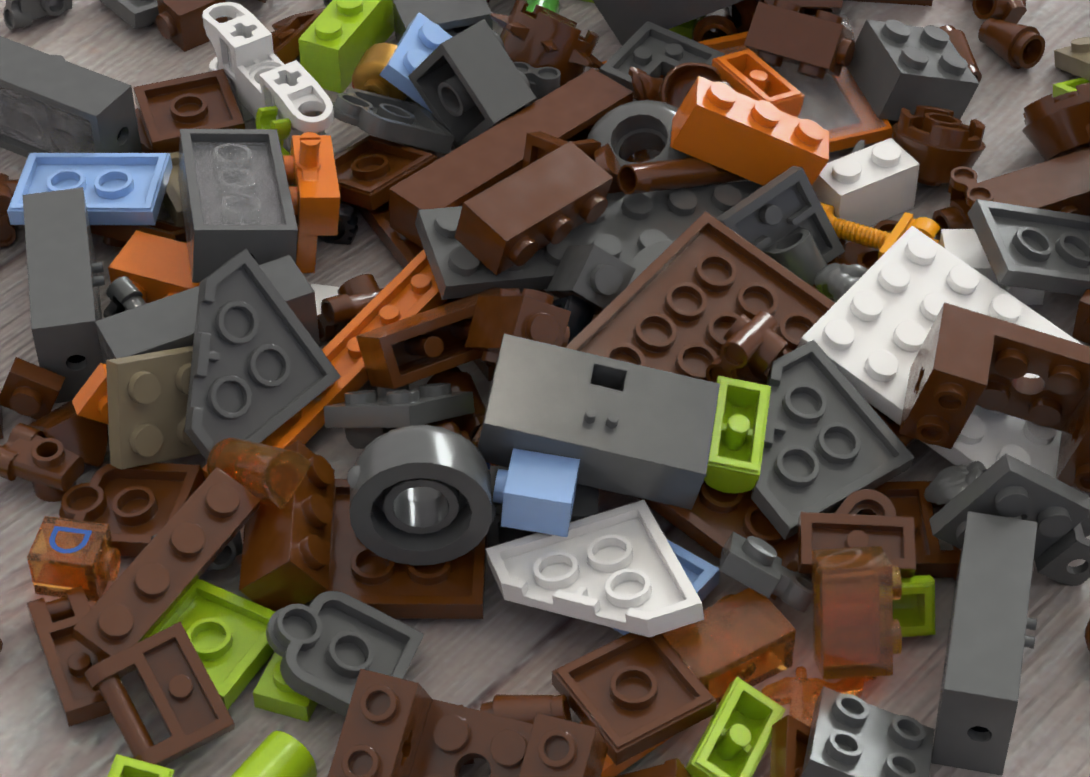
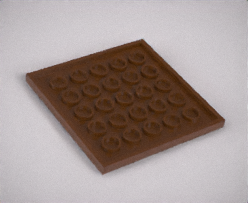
(677, 324)

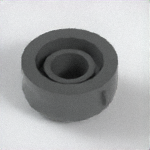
(637, 128)
(428, 521)

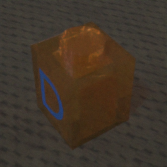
(71, 556)

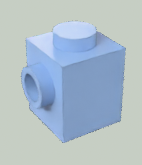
(537, 492)

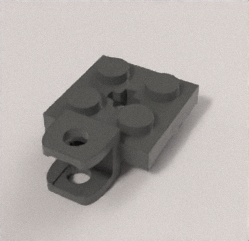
(1028, 494)

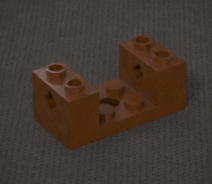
(983, 363)
(405, 733)

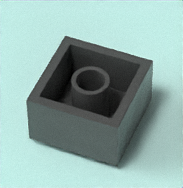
(909, 68)
(471, 83)

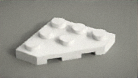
(605, 572)

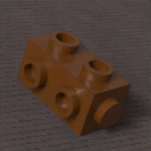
(813, 43)
(516, 314)

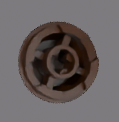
(1059, 123)
(938, 142)

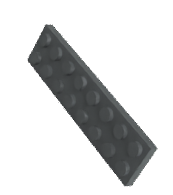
(622, 230)

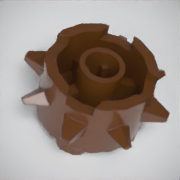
(547, 40)

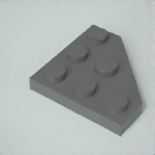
(248, 358)
(820, 441)

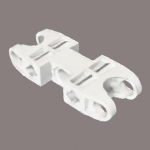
(260, 77)

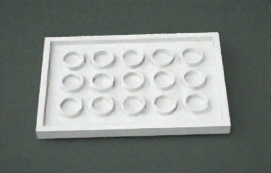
(884, 322)

